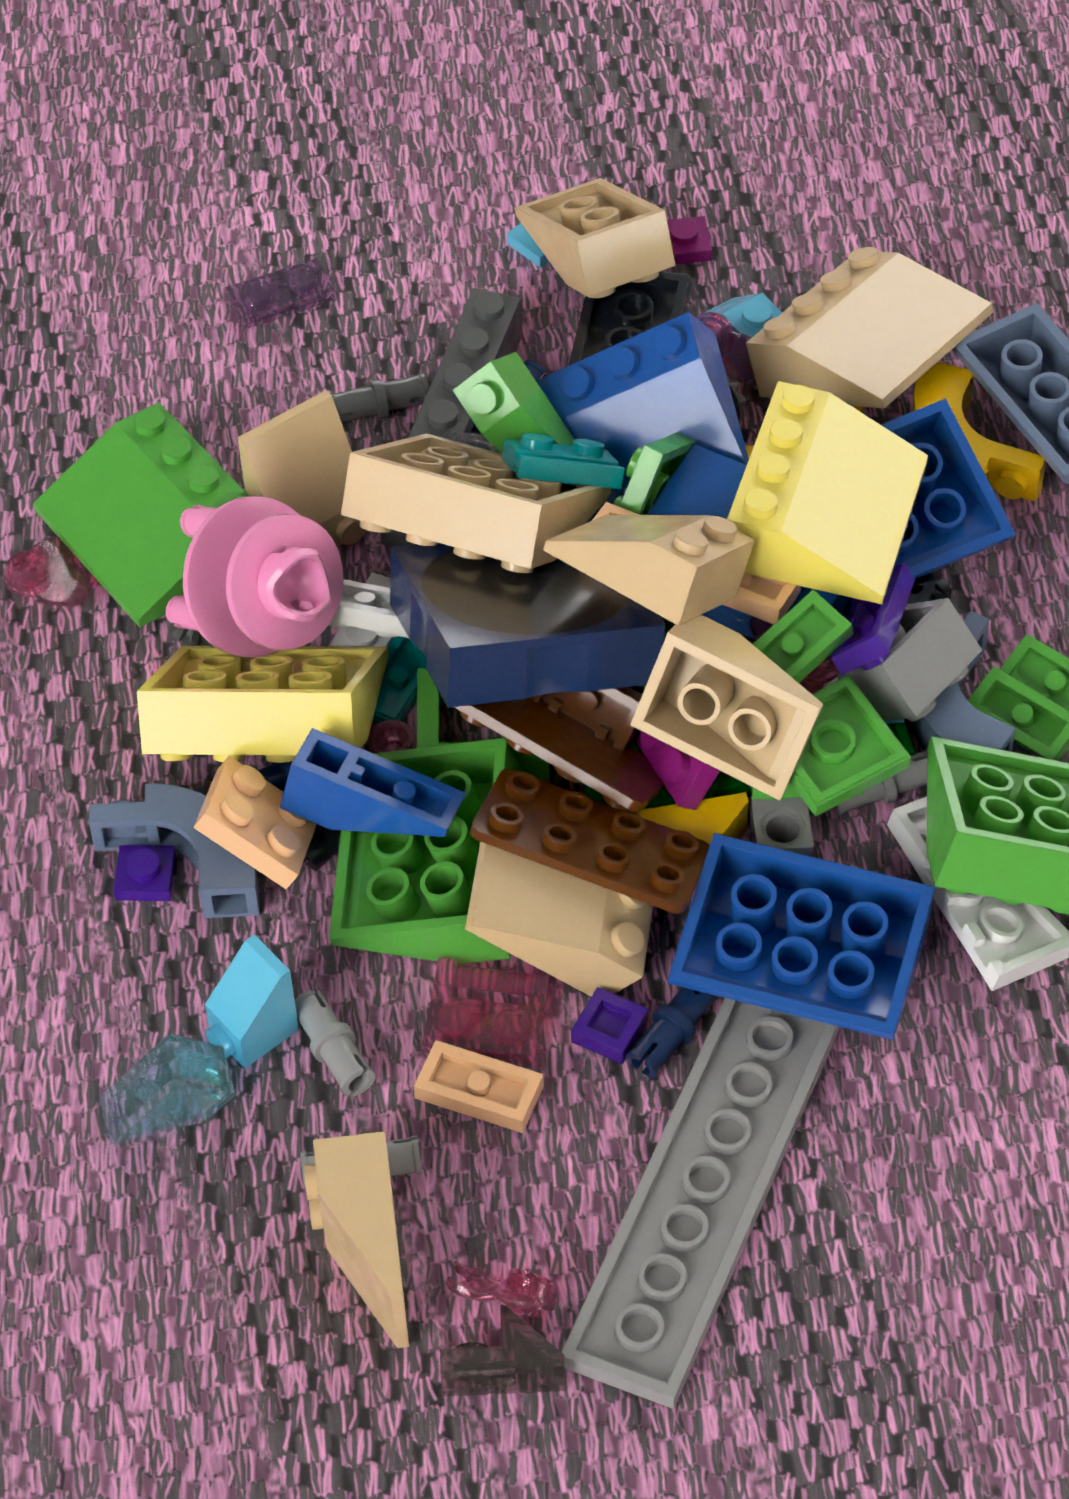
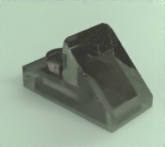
(520, 1365)

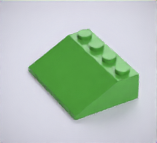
(126, 504)
(998, 824)
(416, 890)

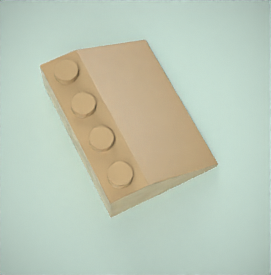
(866, 330)
(463, 500)

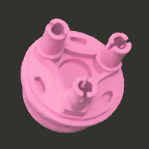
(256, 577)

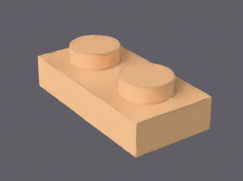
(479, 1086)

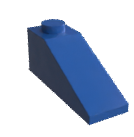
(364, 792)

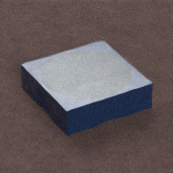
(516, 633)

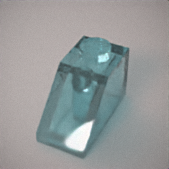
(167, 1090)

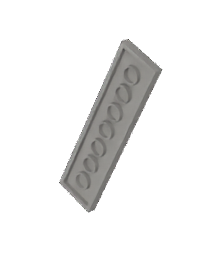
(698, 1201)

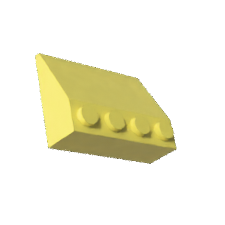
(826, 495)
(258, 705)

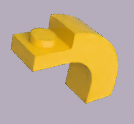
(1007, 468)

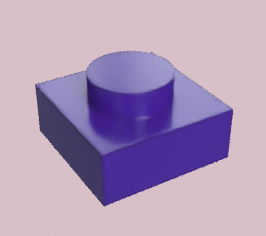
(144, 873)
(609, 1025)

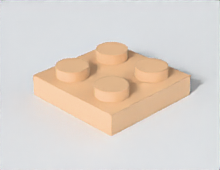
(247, 820)

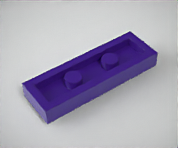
(874, 625)

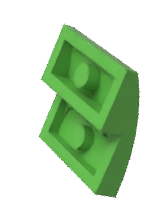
(1030, 696)

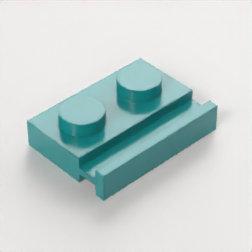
(579, 464)

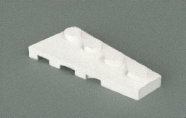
(998, 936)

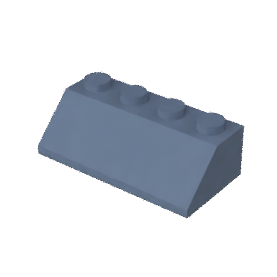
(1027, 374)

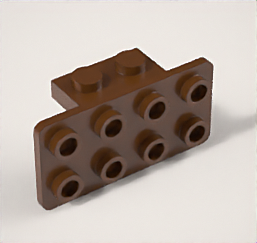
(583, 738)
(591, 840)

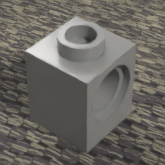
(782, 821)

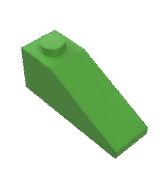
(509, 402)

